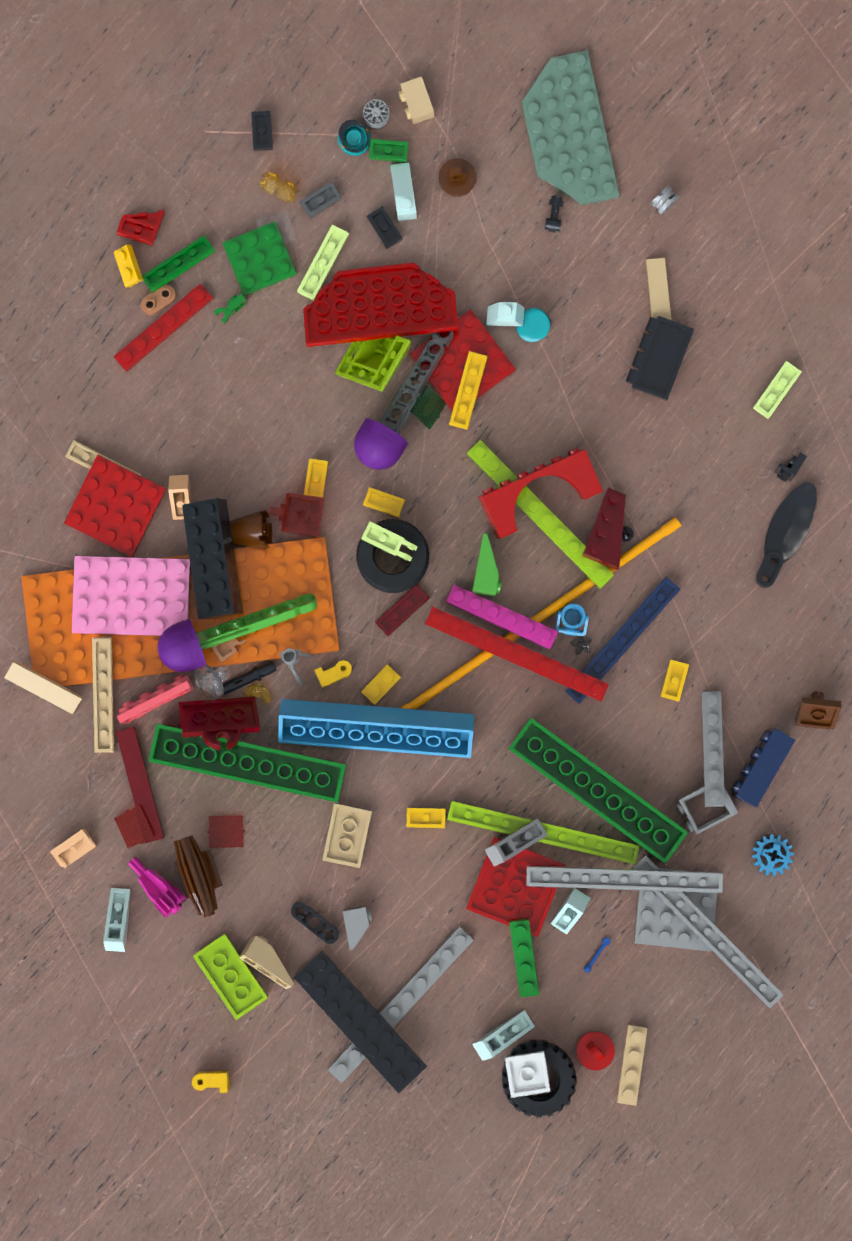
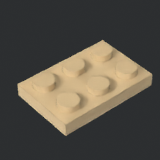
(347, 835)

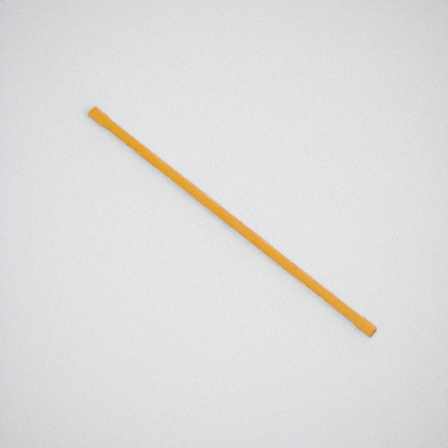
(665, 530)

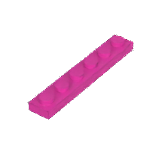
(502, 617)

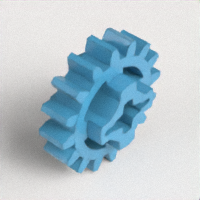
(769, 864)

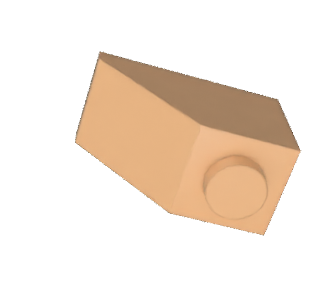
(179, 494)

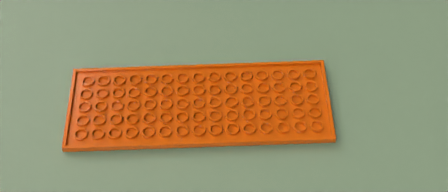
(264, 580)

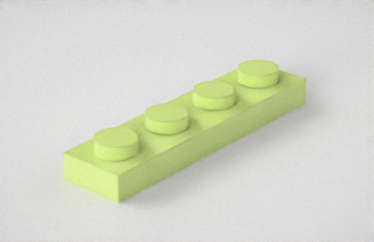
(323, 262)

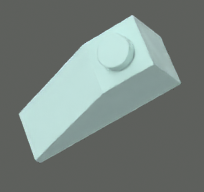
(403, 191)
(117, 920)
(503, 1036)

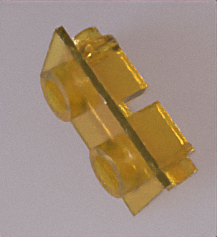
(286, 188)

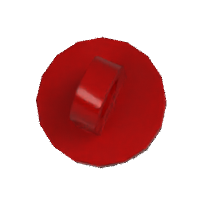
(595, 1050)

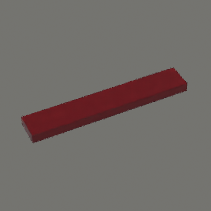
(139, 779)

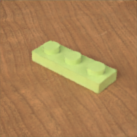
(777, 390)

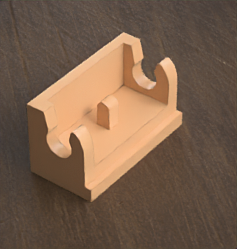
(73, 848)

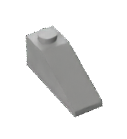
(515, 842)

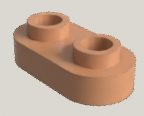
(158, 300)

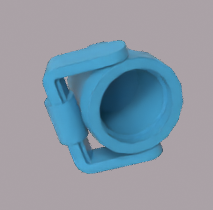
(572, 617)

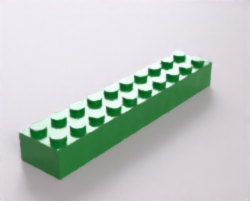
(249, 764)
(597, 790)

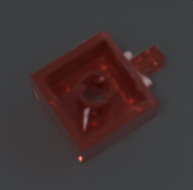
(295, 505)

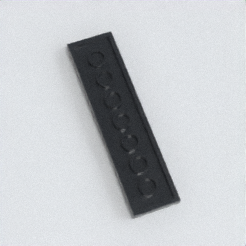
(360, 1022)

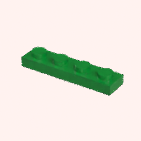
(178, 263)
(524, 957)

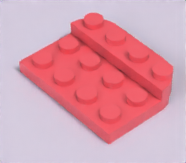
(149, 702)

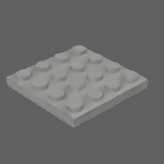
(663, 927)

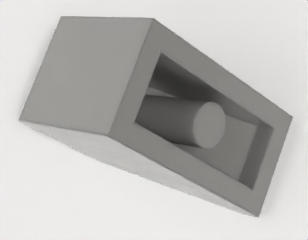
(356, 924)

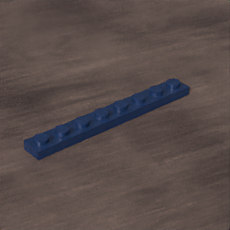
(628, 633)

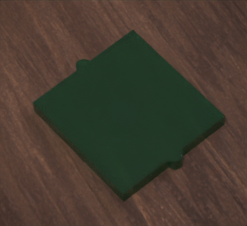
(428, 407)

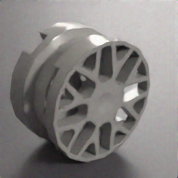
(376, 114)
(665, 199)

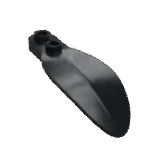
(787, 531)

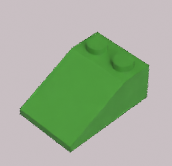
(487, 575)

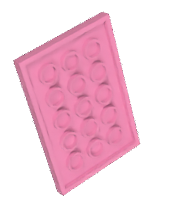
(129, 595)

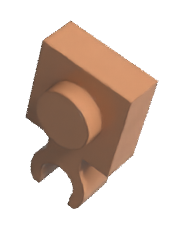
(227, 649)

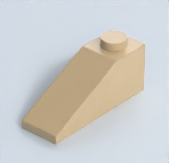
(265, 960)

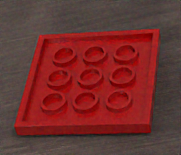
(449, 371)
(115, 506)
(503, 892)

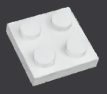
(527, 1074)

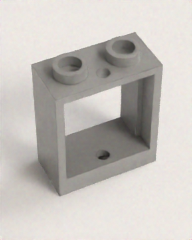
(691, 825)

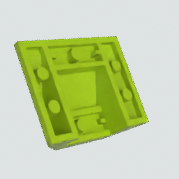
(373, 361)

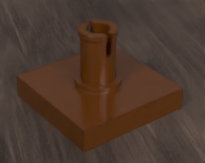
(818, 712)

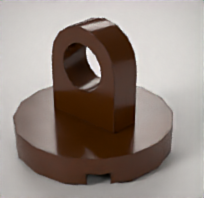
(457, 177)

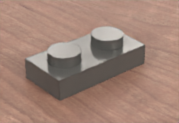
(320, 200)

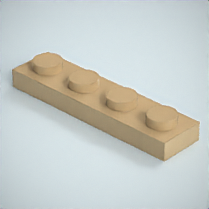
(631, 1065)

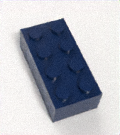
(762, 767)

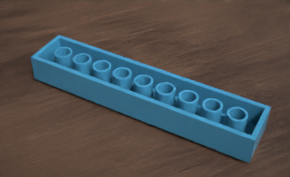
(375, 728)

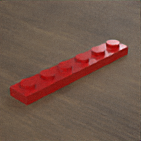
(163, 327)

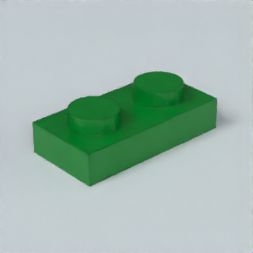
(388, 150)

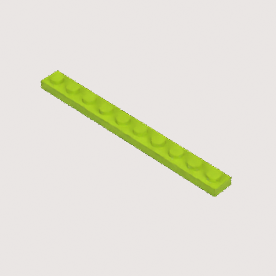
(541, 516)
(555, 836)

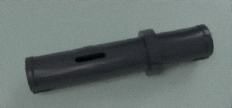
(249, 677)

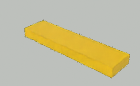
(468, 390)

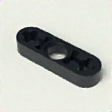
(329, 927)

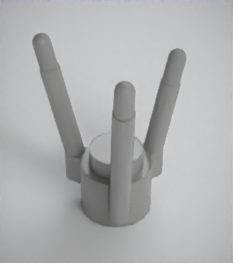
(291, 658)

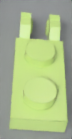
(387, 540)

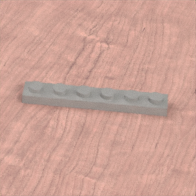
(713, 749)

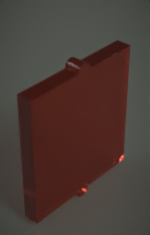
(134, 826)
(226, 831)

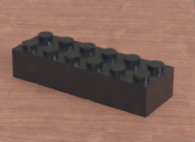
(212, 558)

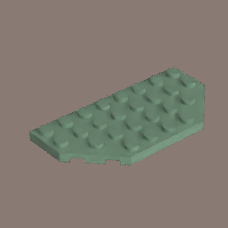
(569, 131)

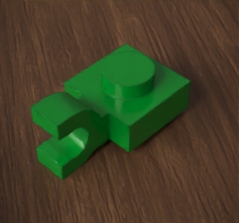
(234, 305)

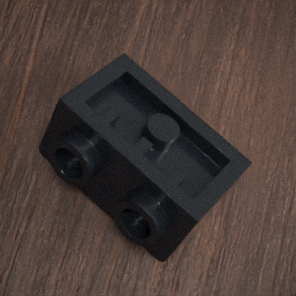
(789, 472)

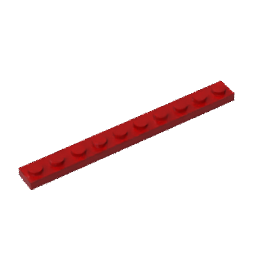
(516, 654)

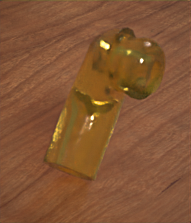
(259, 691)

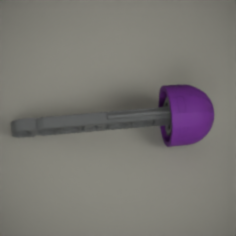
(379, 442)

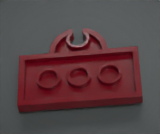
(219, 719)

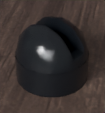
(629, 530)

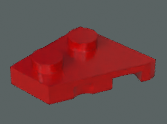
(141, 227)

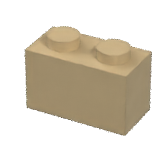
(417, 100)

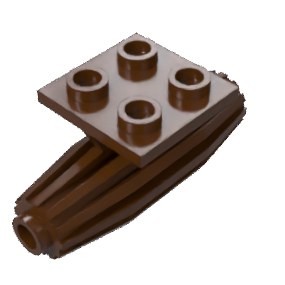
(197, 875)

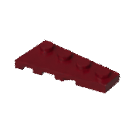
(607, 531)

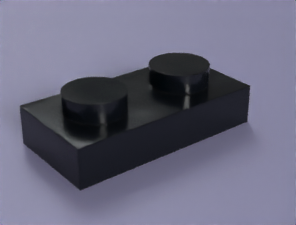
(262, 130)
(384, 227)

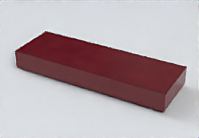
(402, 610)

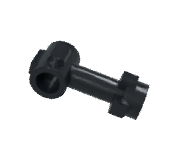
(553, 224)

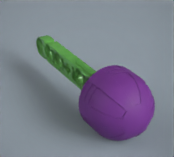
(182, 647)

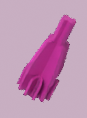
(158, 889)

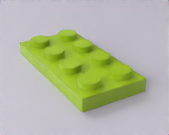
(230, 976)

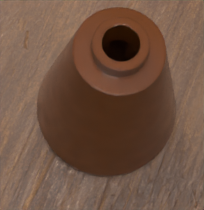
(252, 530)

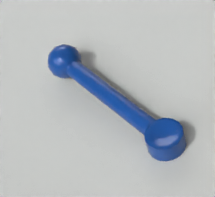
(606, 941)

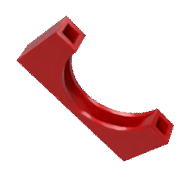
(501, 501)

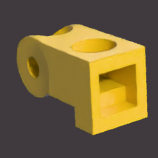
(334, 674)
(212, 1079)

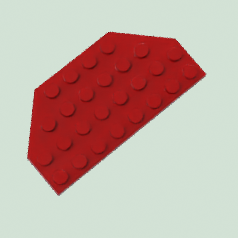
(379, 306)

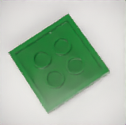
(259, 258)

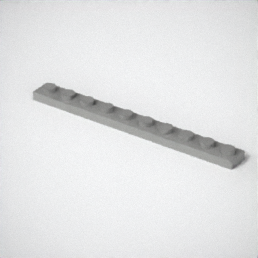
(625, 879)
(716, 941)
(407, 996)

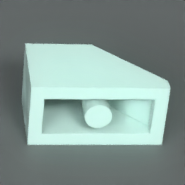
(505, 314)
(570, 911)

